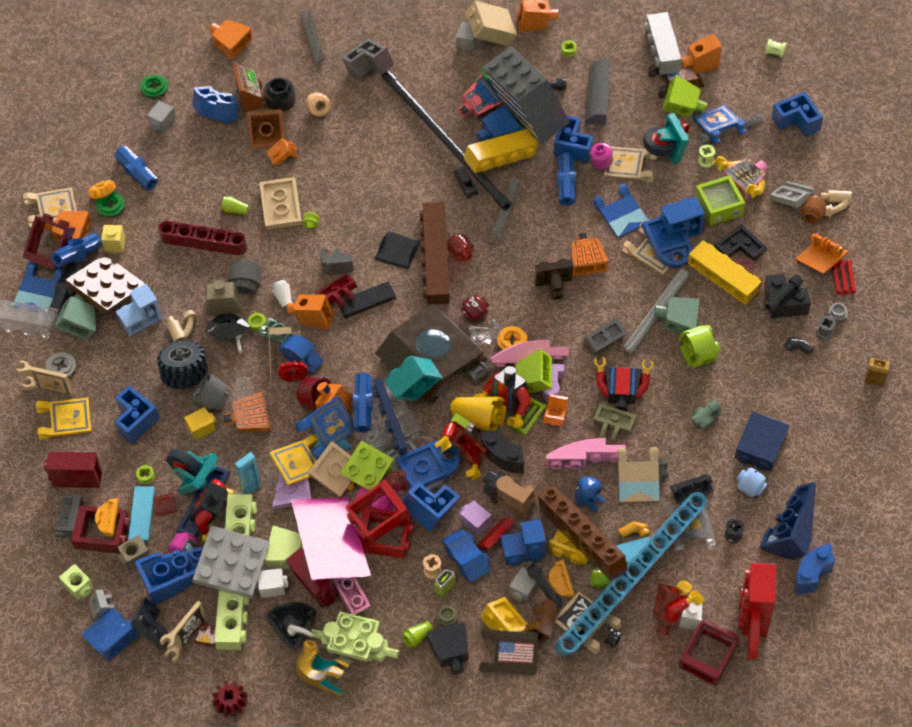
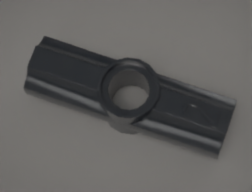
(62, 292)

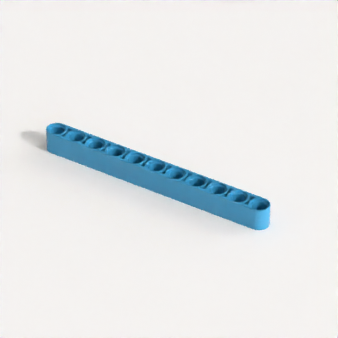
(627, 581)

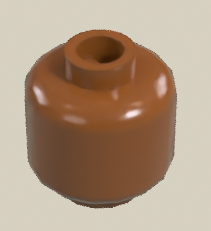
(813, 209)

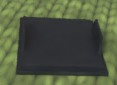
(397, 250)

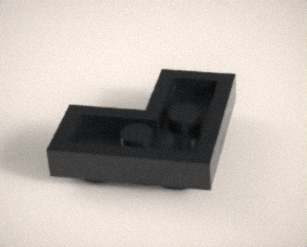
(741, 240)
(145, 622)

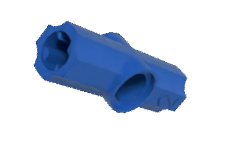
(136, 168)
(566, 179)
(76, 250)
(362, 402)

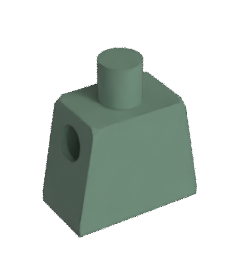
(678, 314)
(77, 318)

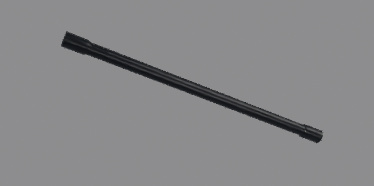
(393, 82)

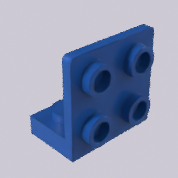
(110, 634)

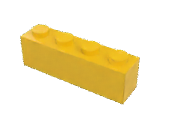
(501, 150)
(724, 272)

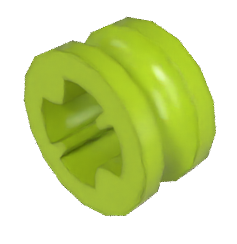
(570, 52)
(310, 220)
(143, 479)

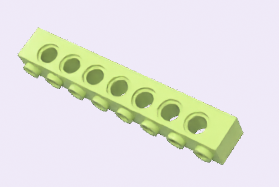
(233, 638)

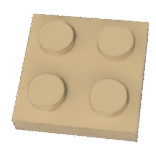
(328, 469)

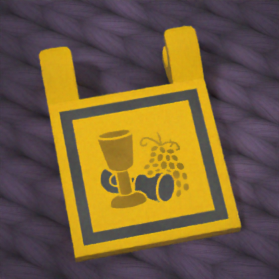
(67, 417)
(295, 460)

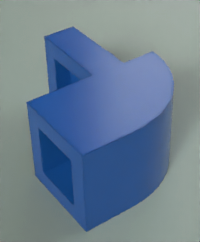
(302, 350)

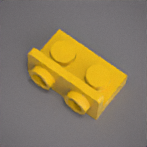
(562, 546)
(503, 616)

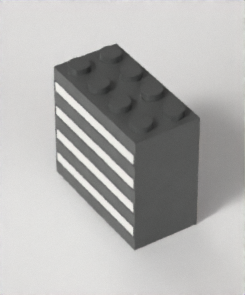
(526, 94)

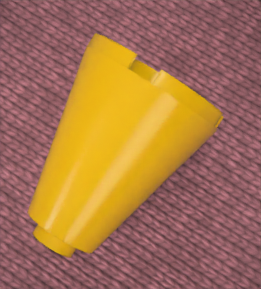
(481, 411)

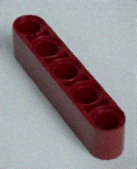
(213, 238)

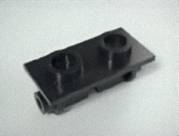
(699, 484)

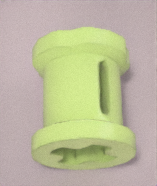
(780, 48)
(709, 160)

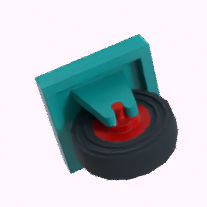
(669, 140)
(191, 469)

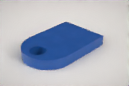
(667, 245)
(428, 464)

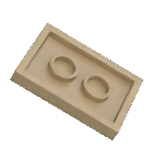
(280, 203)

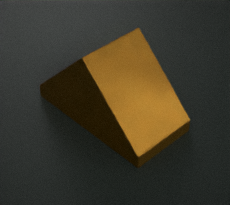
(877, 372)

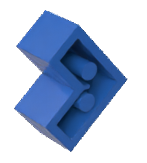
(798, 111)
(572, 141)
(683, 215)
(137, 414)
(430, 507)
(524, 545)

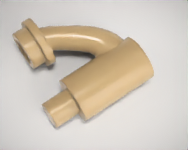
(842, 198)
(175, 329)

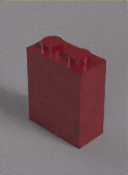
(73, 469)

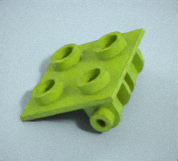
(367, 466)

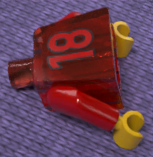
(466, 445)
(671, 603)

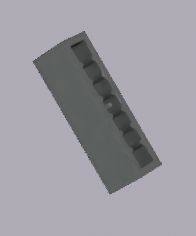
(598, 92)

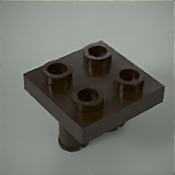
(553, 275)

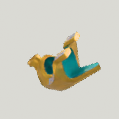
(314, 668)

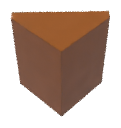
(265, 128)

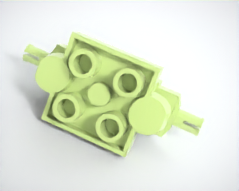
(355, 638)

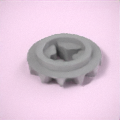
(58, 359)

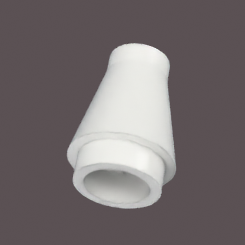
(281, 290)

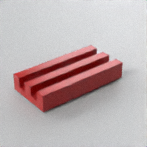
(850, 274)
(495, 533)

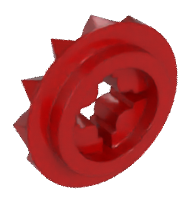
(299, 371)

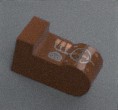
(543, 619)

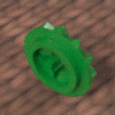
(147, 83)
(117, 201)

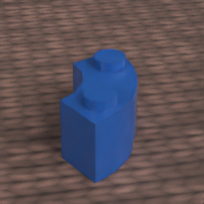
(215, 104)
(468, 557)
(812, 567)

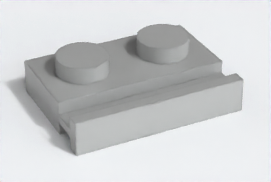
(792, 194)

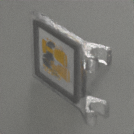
(697, 529)

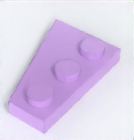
(286, 493)

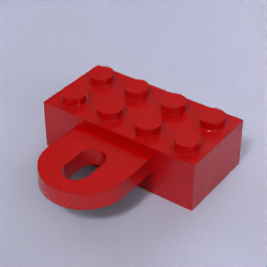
(757, 604)

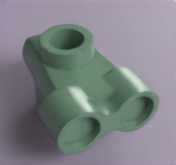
(264, 331)
(704, 417)

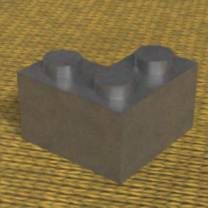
(367, 57)

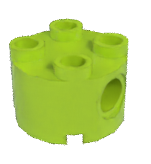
(699, 346)

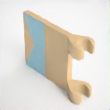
(638, 479)

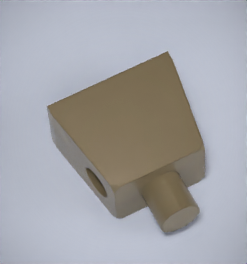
(222, 298)

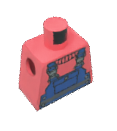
(479, 99)

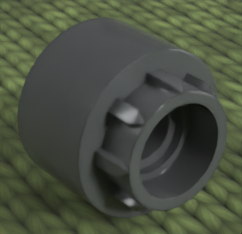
(245, 276)
(210, 393)

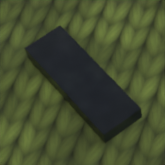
(368, 299)

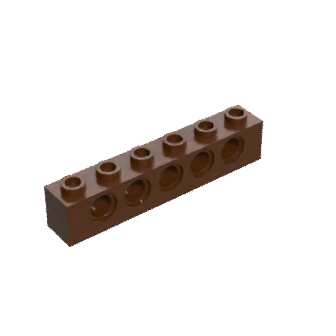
(582, 533)

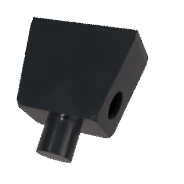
(449, 646)

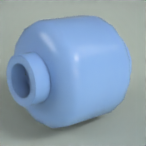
(751, 482)

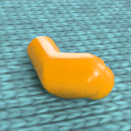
(635, 527)

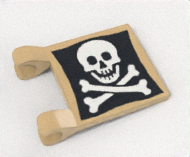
(574, 609)
(184, 631)

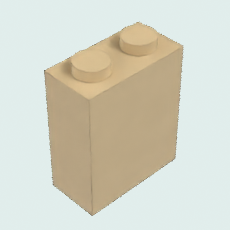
(491, 23)

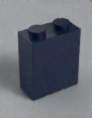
(761, 441)

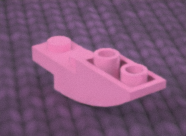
(519, 351)
(577, 453)
(351, 594)

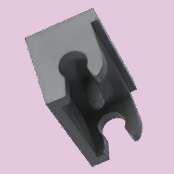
(604, 336)
(68, 515)

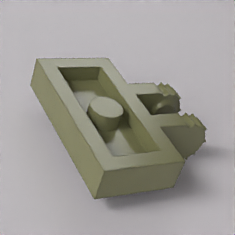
(615, 419)

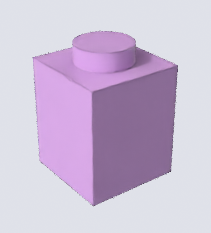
(475, 517)

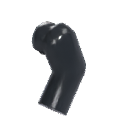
(800, 343)

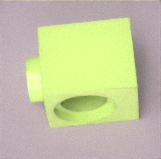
(73, 576)

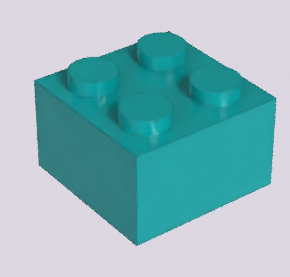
(413, 378)

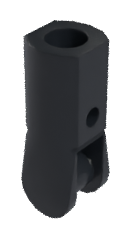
(465, 181)

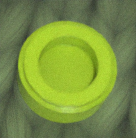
(256, 321)

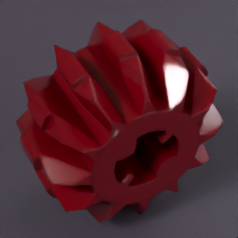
(236, 704)

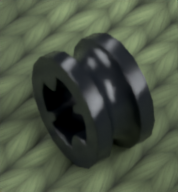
(612, 637)

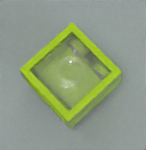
(720, 200)

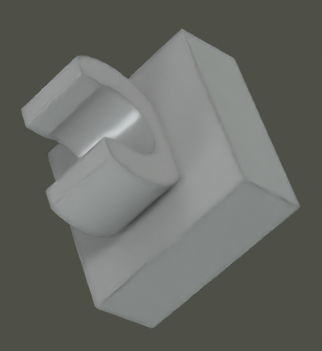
(99, 604)

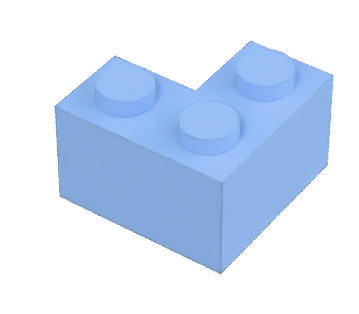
(140, 313)

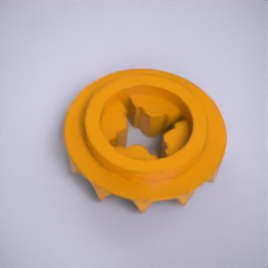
(101, 189)
(506, 334)

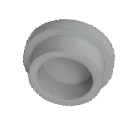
(838, 311)

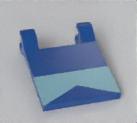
(622, 215)
(37, 290)

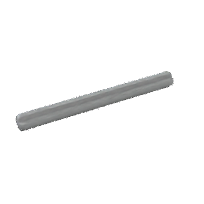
(649, 320)

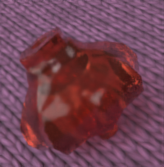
(397, 480)

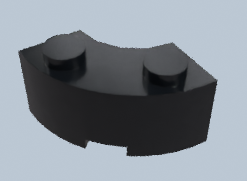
(502, 453)

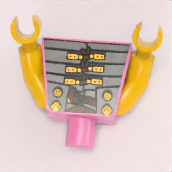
(746, 175)

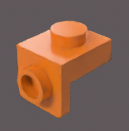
(281, 151)
(556, 410)

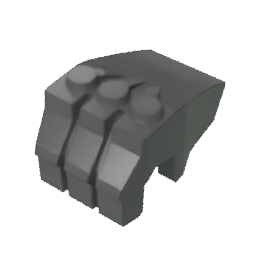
(337, 263)

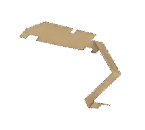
(281, 330)

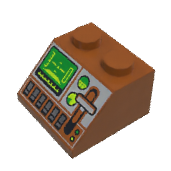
(249, 88)

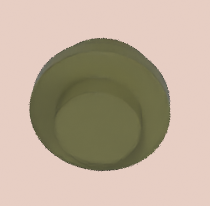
(447, 616)

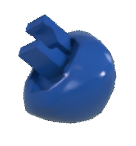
(588, 492)

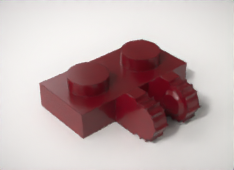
(338, 288)

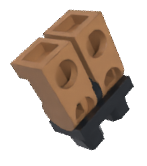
(509, 495)

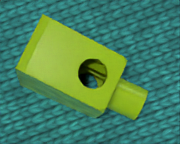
(683, 98)
(536, 371)

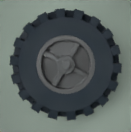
(182, 364)

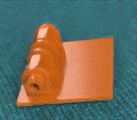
(821, 254)

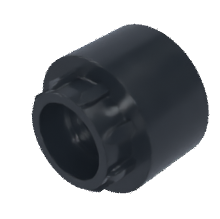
(279, 94)

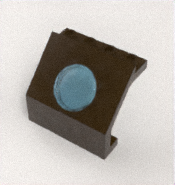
(434, 338)

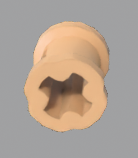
(430, 560)

